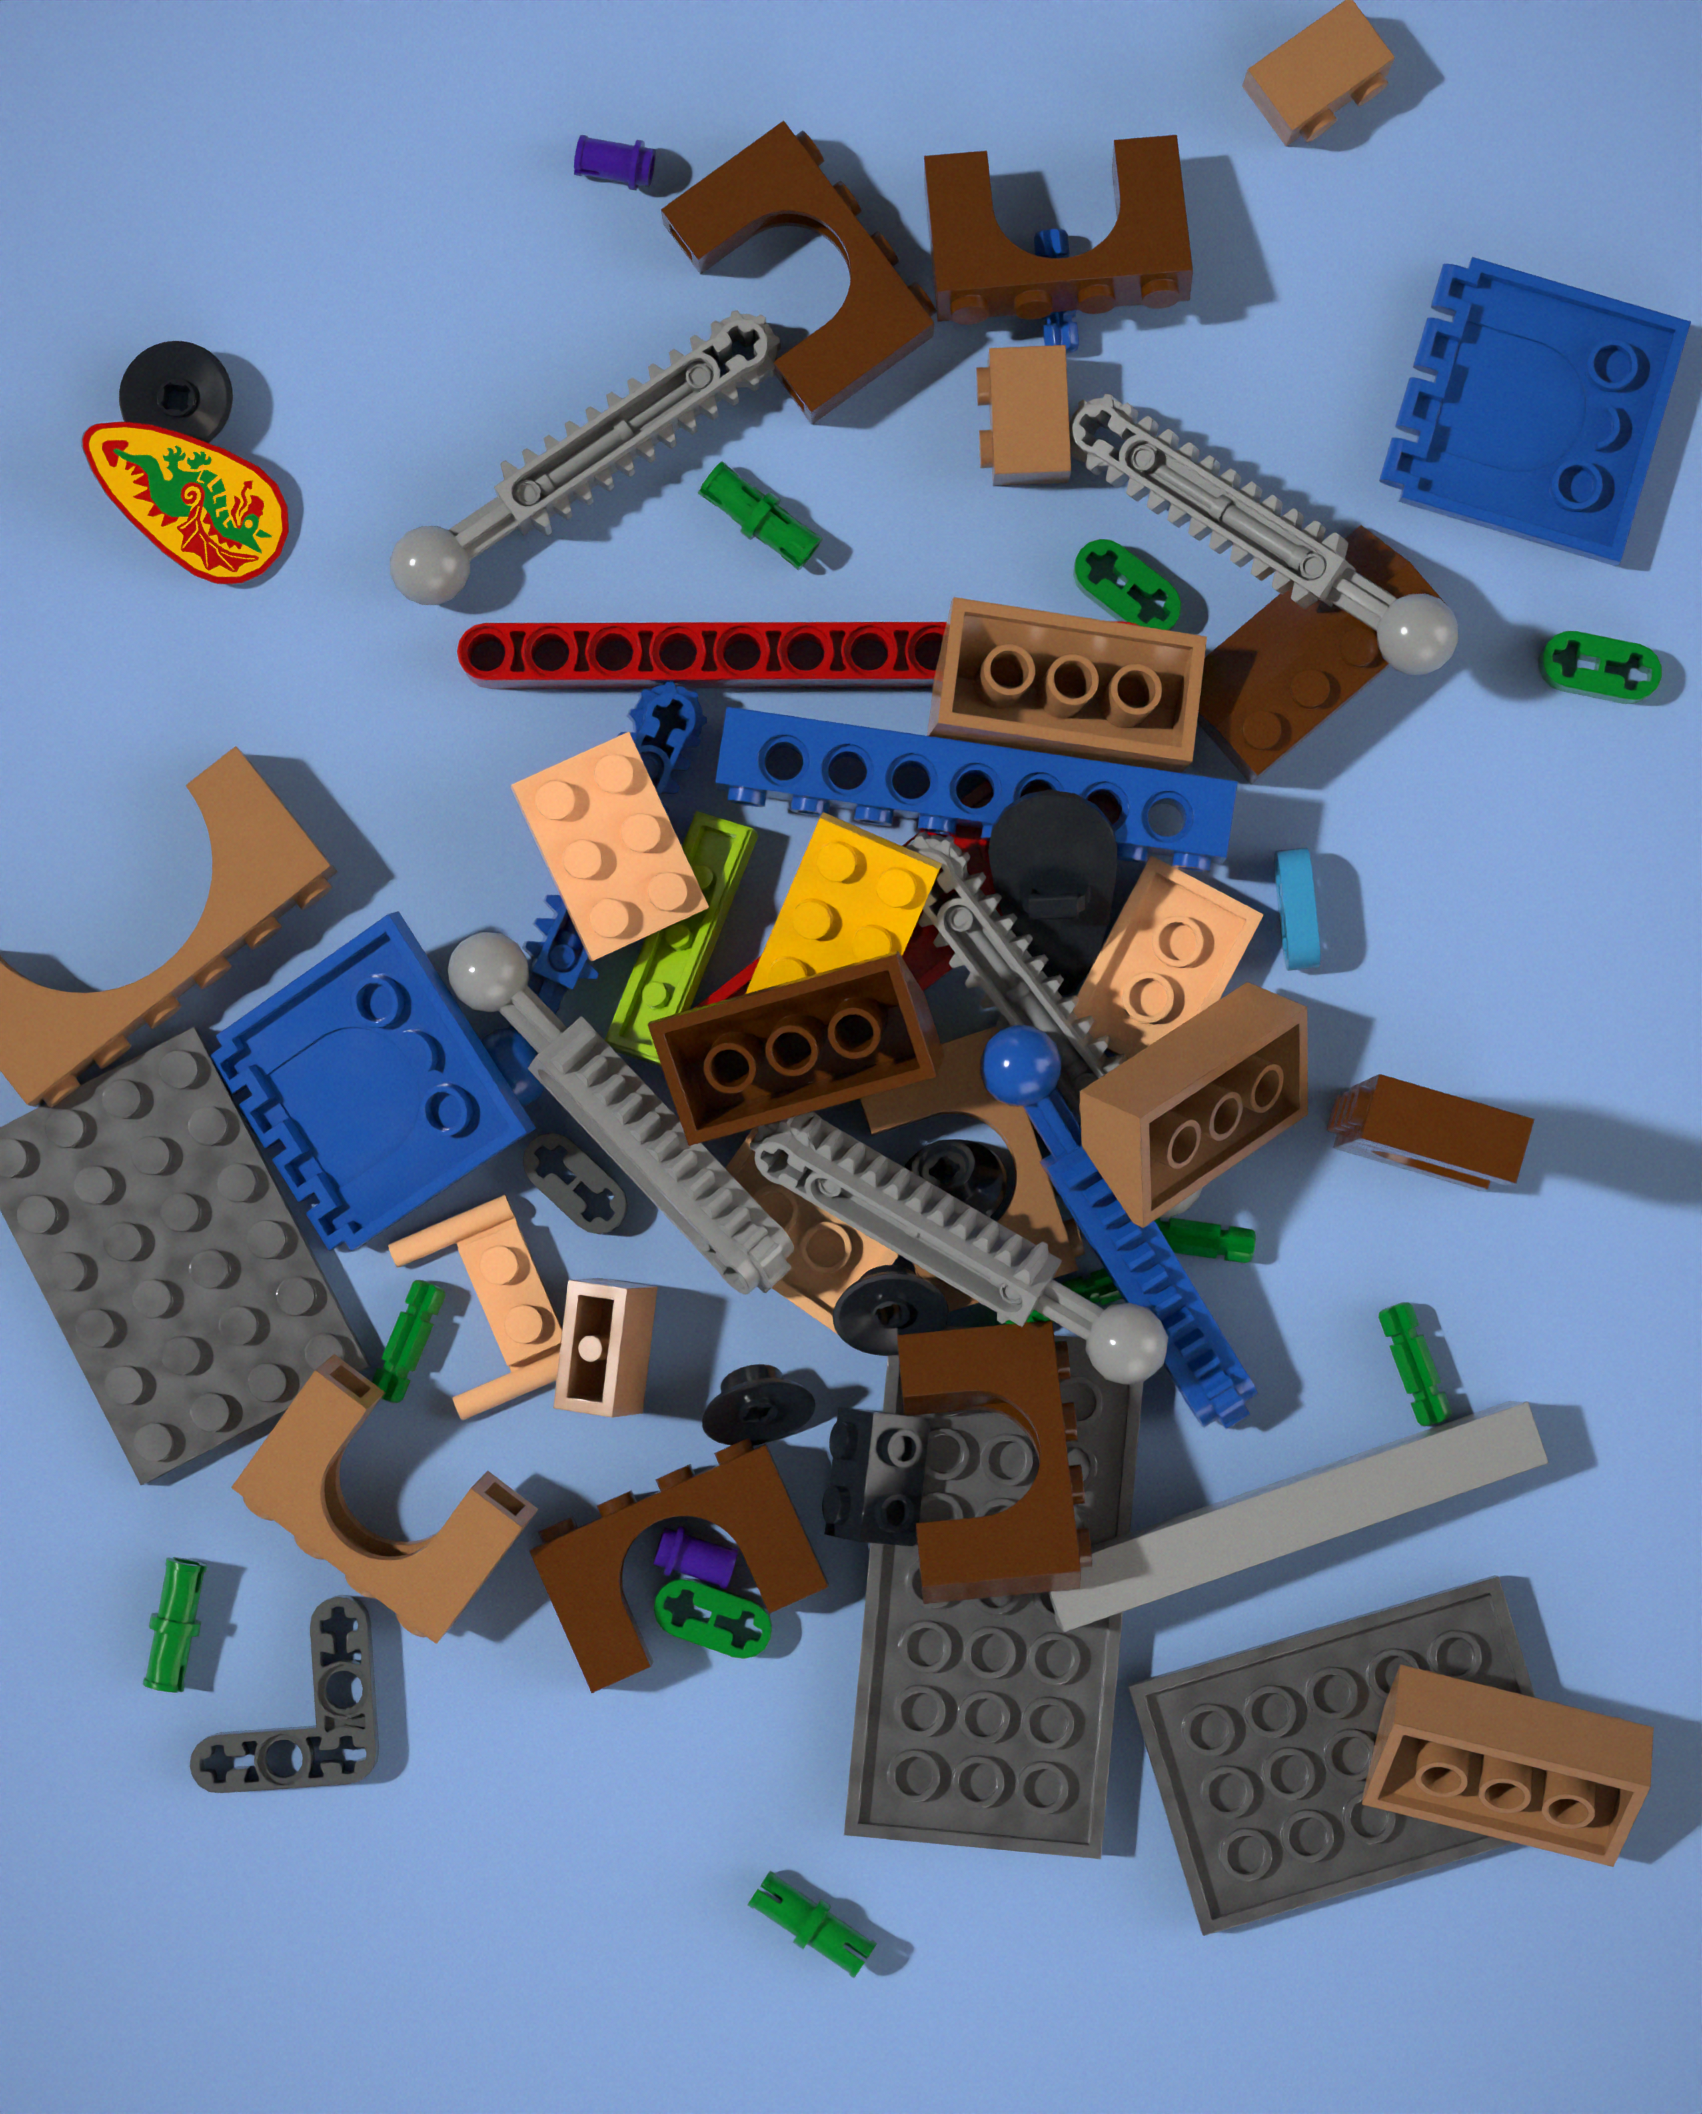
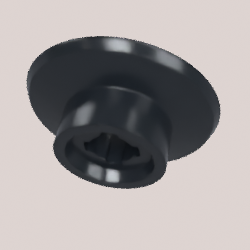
(183, 368)
(977, 1172)
(888, 1304)
(757, 1406)

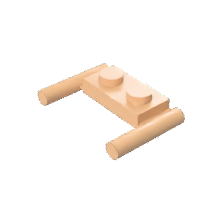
(509, 1295)

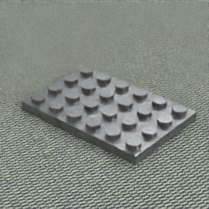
(169, 1255)
(1275, 1746)

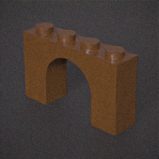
(781, 185)
(988, 276)
(1430, 1132)
(1035, 1540)
(587, 1562)

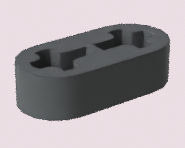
(564, 1195)

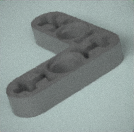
(331, 1720)

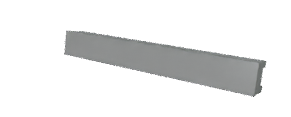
(1302, 1512)

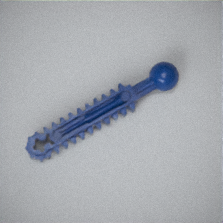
(561, 955)
(1022, 1070)

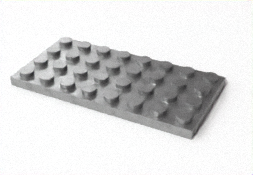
(981, 1710)

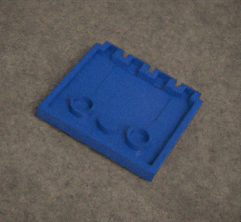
(1535, 408)
(369, 1085)

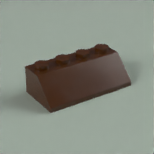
(1296, 665)
(797, 1047)

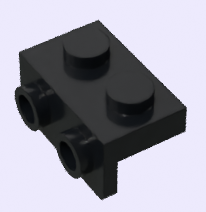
(876, 1477)

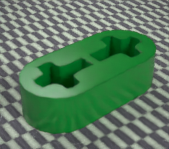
(1135, 575)
(1602, 652)
(708, 1633)

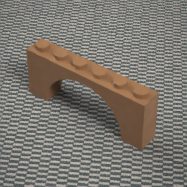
(258, 874)

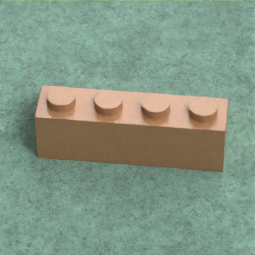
(1067, 686)
(1197, 1100)
(1509, 1766)

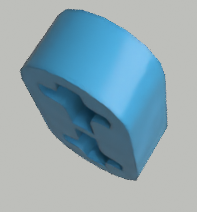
(1297, 909)

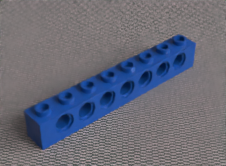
(753, 735)

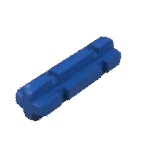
(1059, 327)

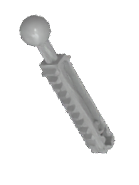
(434, 562)
(1412, 631)
(1010, 974)
(626, 1119)
(952, 1241)

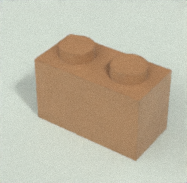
(1319, 73)
(1027, 415)
(605, 1347)

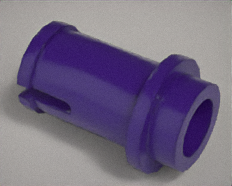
(615, 161)
(694, 1557)

